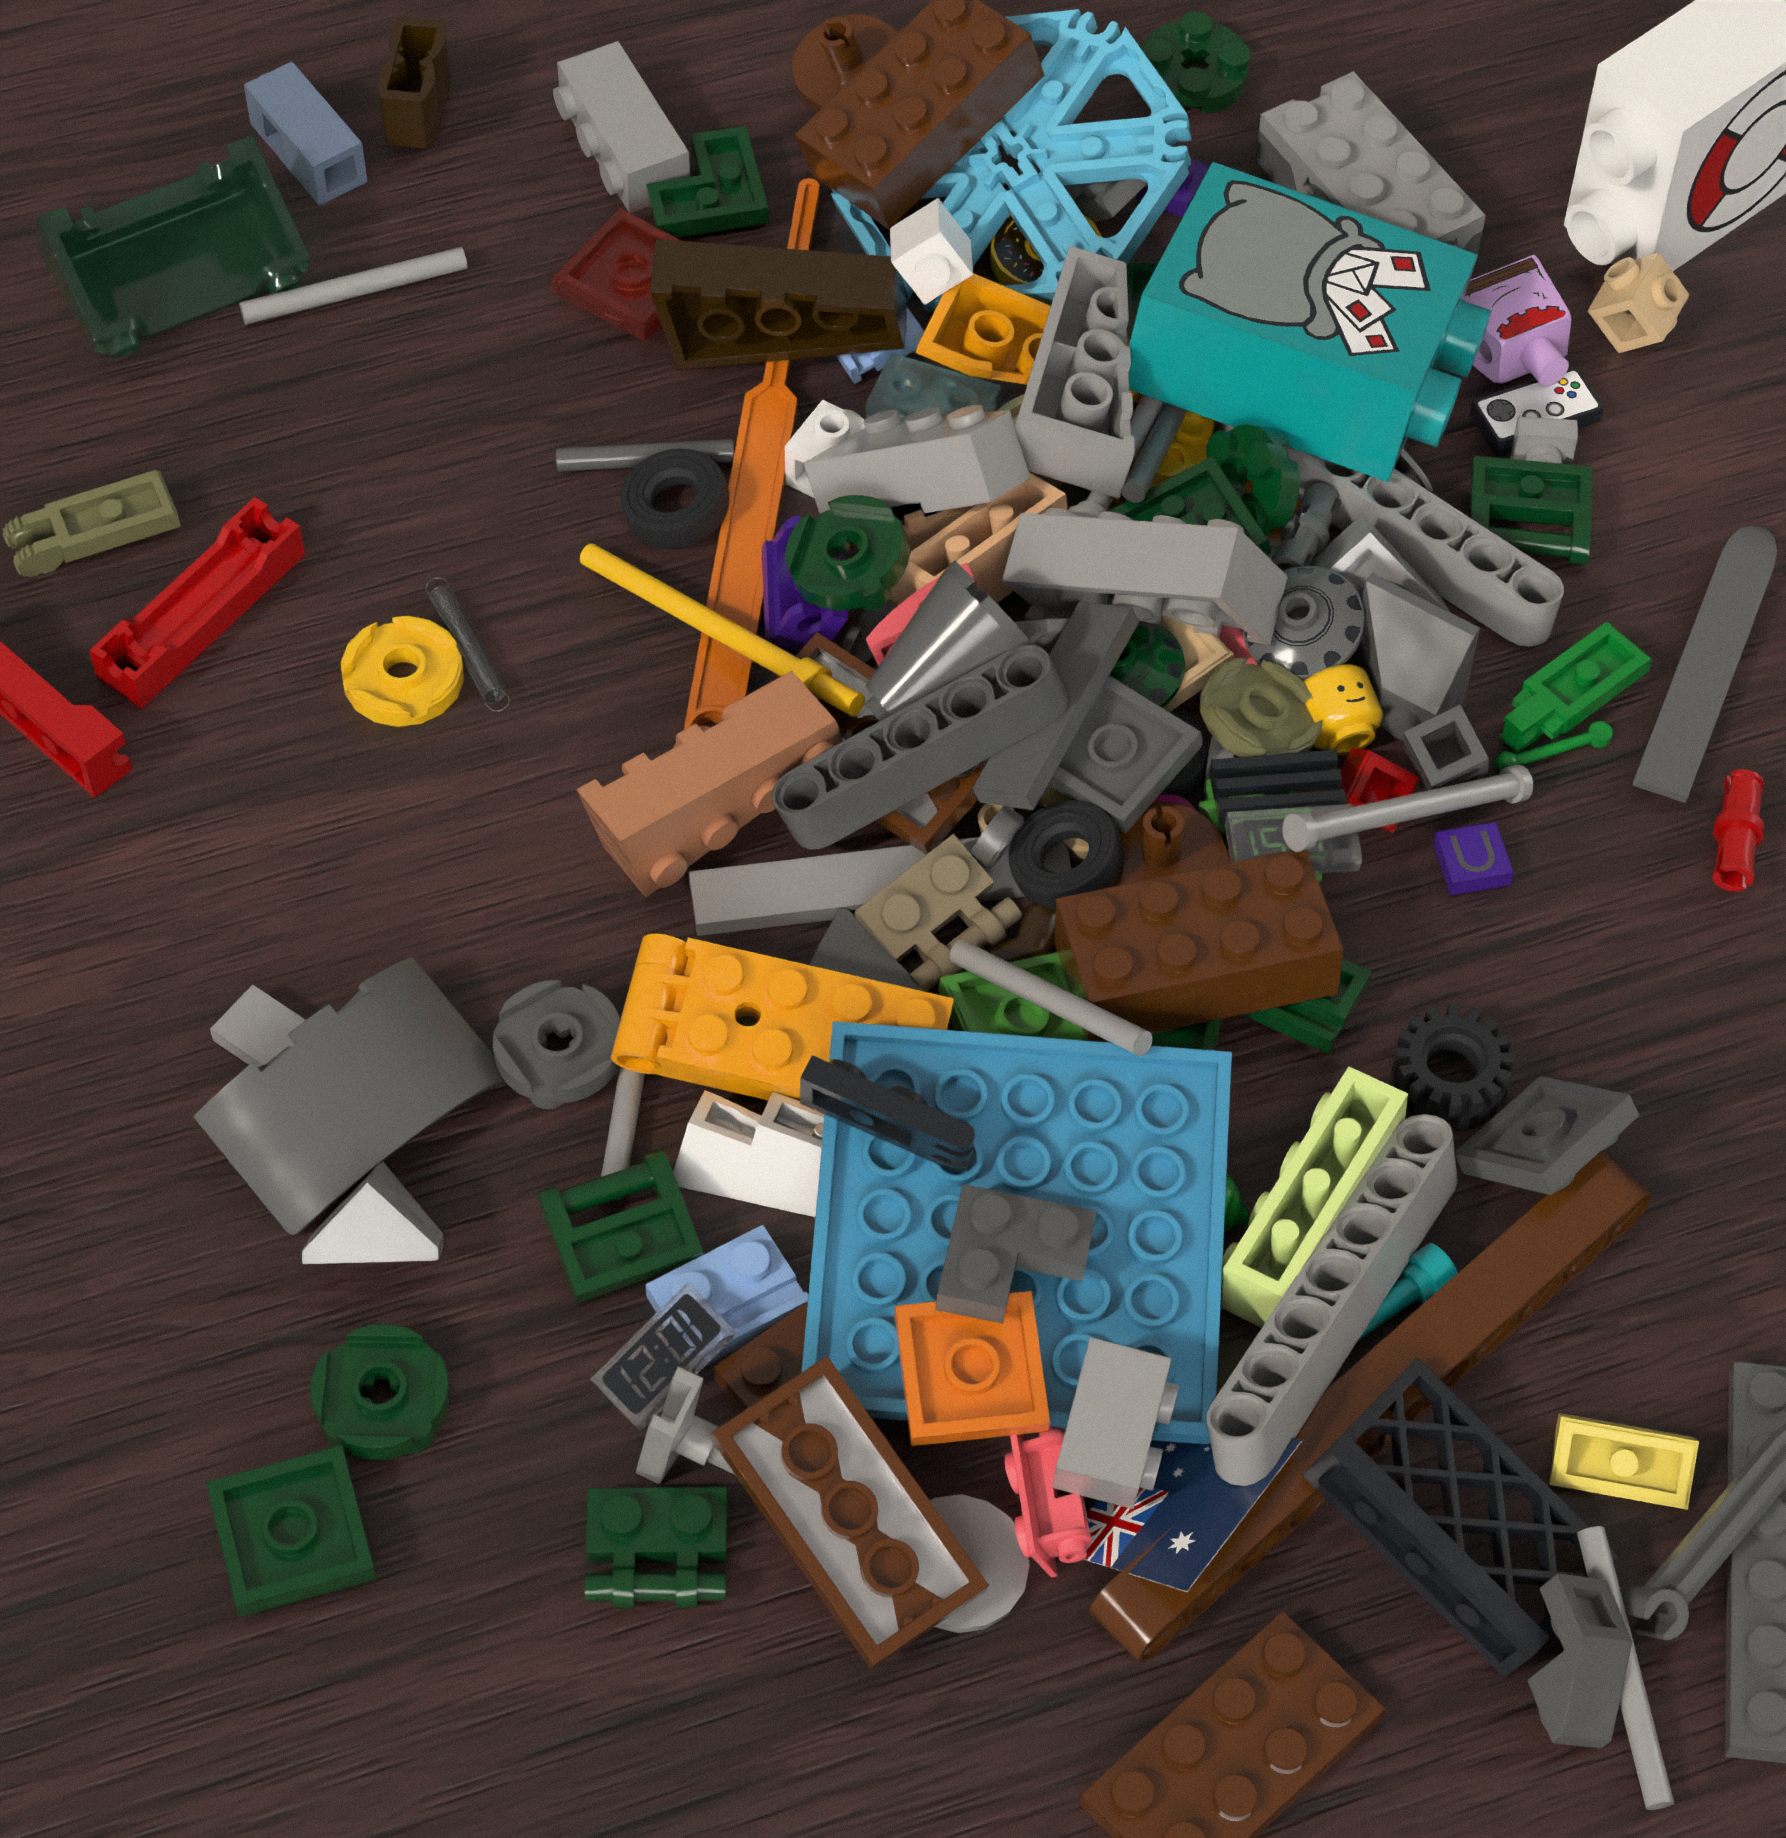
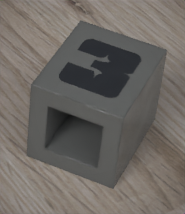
(1446, 750)

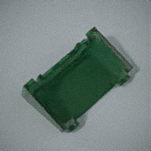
(174, 252)

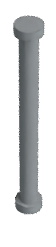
(1303, 830)

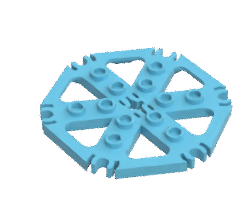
(1043, 137)

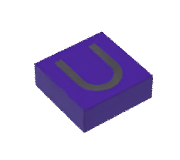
(1473, 858)

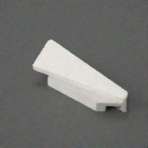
(753, 1156)

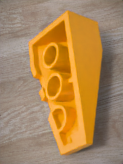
(987, 331)

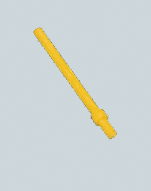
(810, 672)

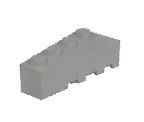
(1078, 394)

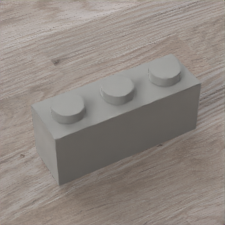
(619, 123)

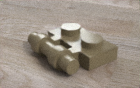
(928, 898)

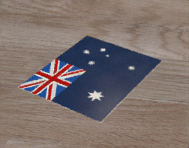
(1184, 1494)

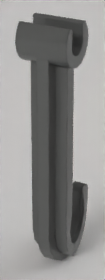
(1673, 1586)

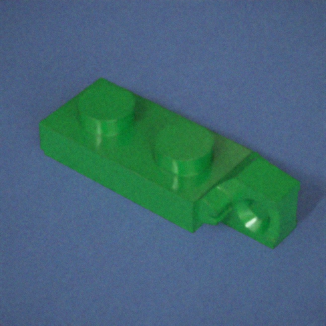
(1573, 686)

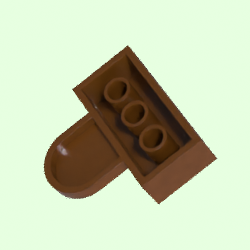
(906, 102)
(1196, 934)

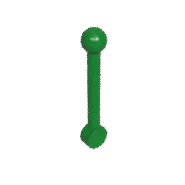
(1598, 735)

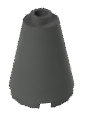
(945, 639)

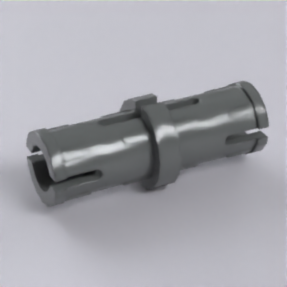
(1308, 528)

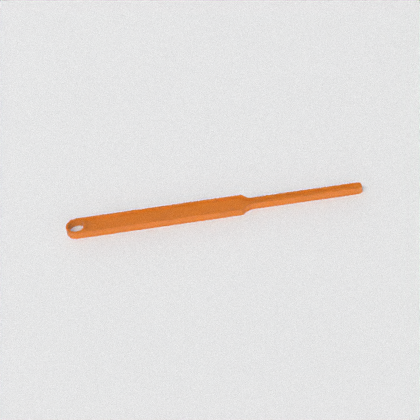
(752, 514)

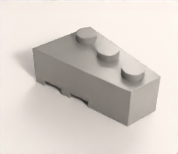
(923, 460)

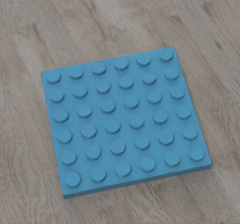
(1052, 1125)

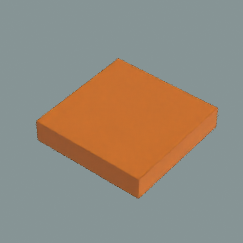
(971, 1373)

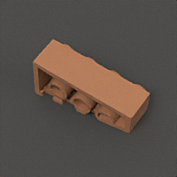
(709, 783)

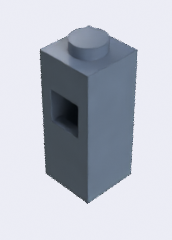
(305, 133)

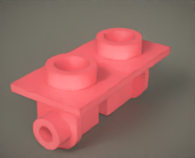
(1047, 1523)

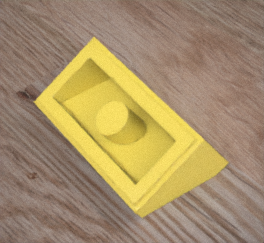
(1623, 1461)

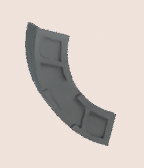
(347, 1093)

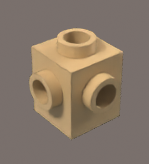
(1638, 302)

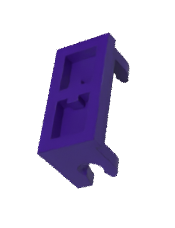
(787, 616)

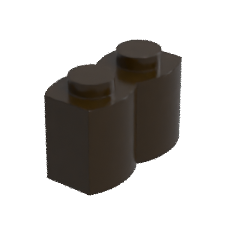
(414, 82)

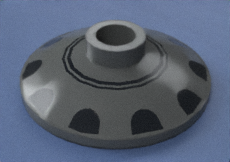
(1325, 635)

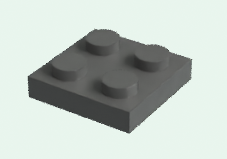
(1124, 754)
(1546, 1135)

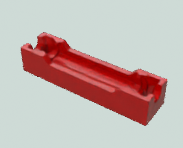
(198, 604)
(68, 734)

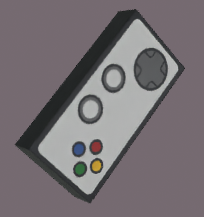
(1566, 399)

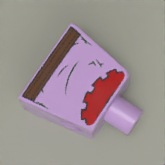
(1526, 323)

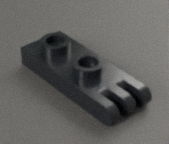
(888, 1114)

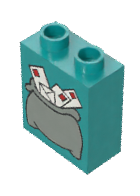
(1307, 323)

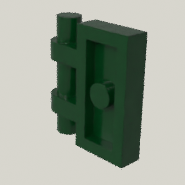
(656, 1527)

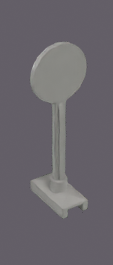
(977, 1524)

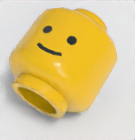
(1346, 707)

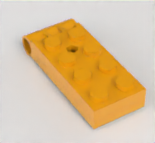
(692, 993)

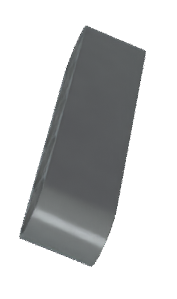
(920, 747)

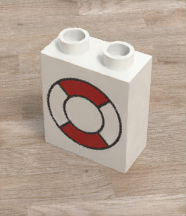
(1683, 134)

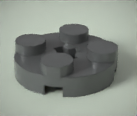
(549, 1075)

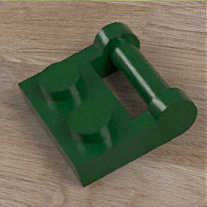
(1535, 495)
(626, 1244)

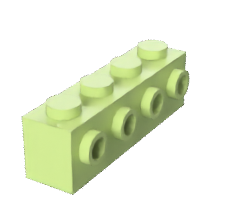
(1311, 1191)

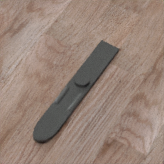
(1708, 664)

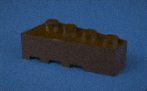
(774, 303)

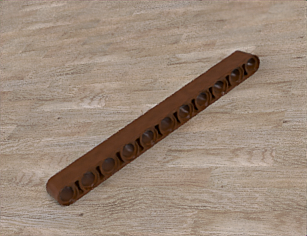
(1447, 1334)

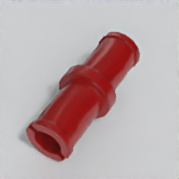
(1738, 830)

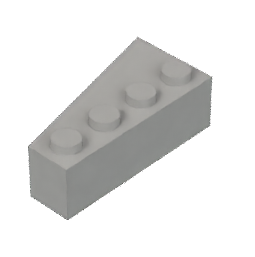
(1156, 567)

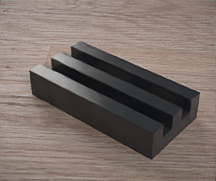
(1275, 777)

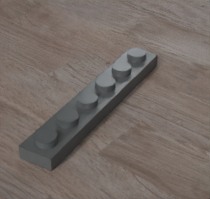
(1756, 1580)

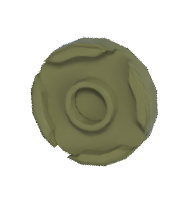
(1258, 709)

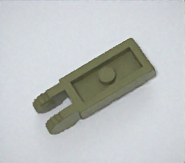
(91, 523)

